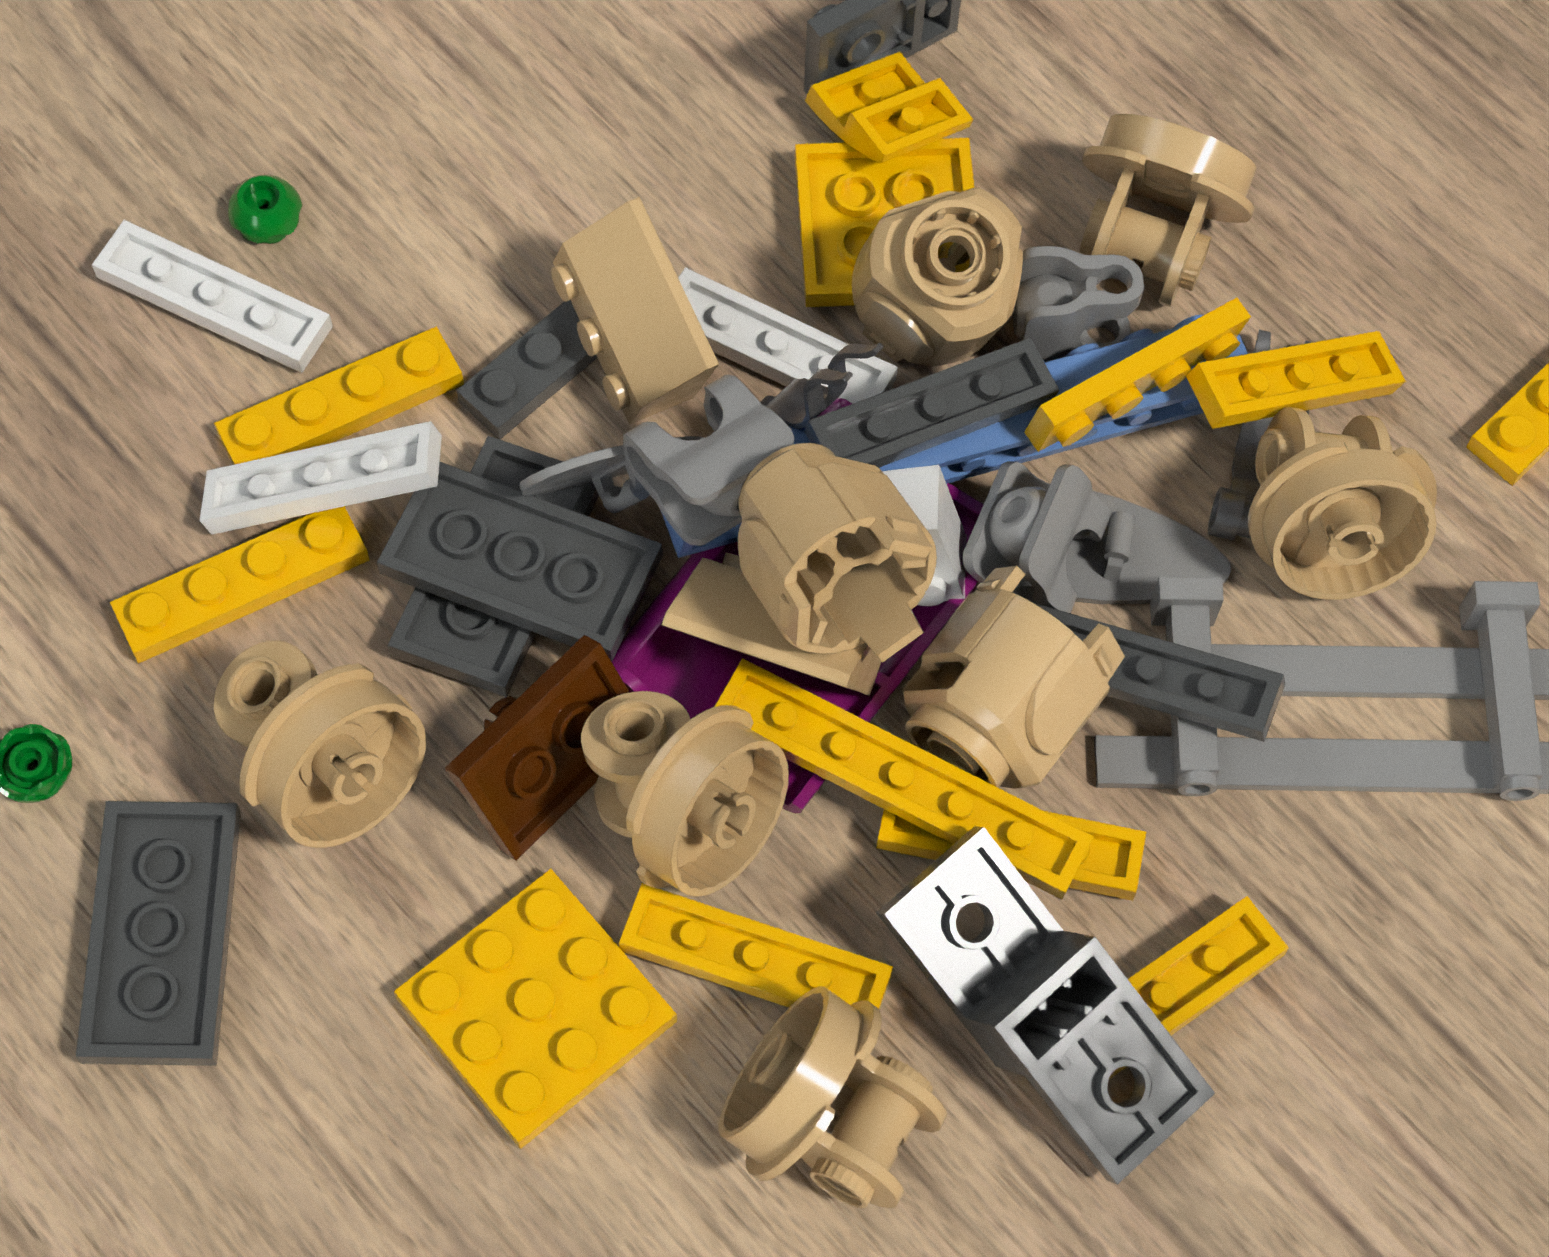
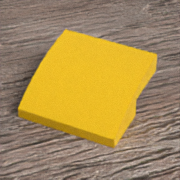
(887, 108)

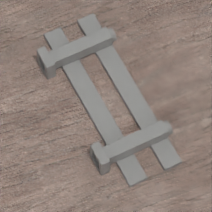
(1497, 671)

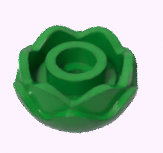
(267, 224)
(30, 745)

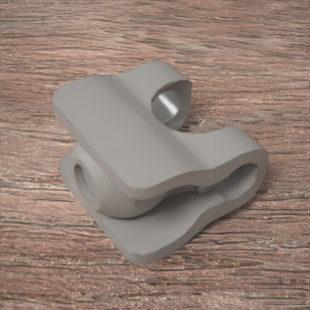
(1061, 299)
(702, 479)
(1032, 527)

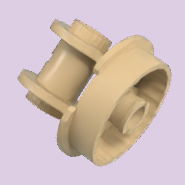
(1177, 170)
(1339, 508)
(323, 748)
(684, 789)
(786, 1094)

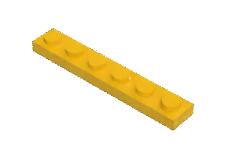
(906, 777)

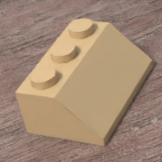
(633, 313)
(725, 610)

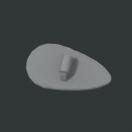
(594, 468)
(1134, 554)

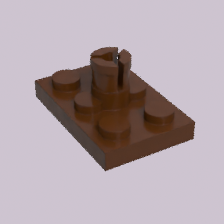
(531, 757)

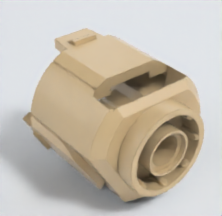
(919, 301)
(833, 551)
(1007, 685)

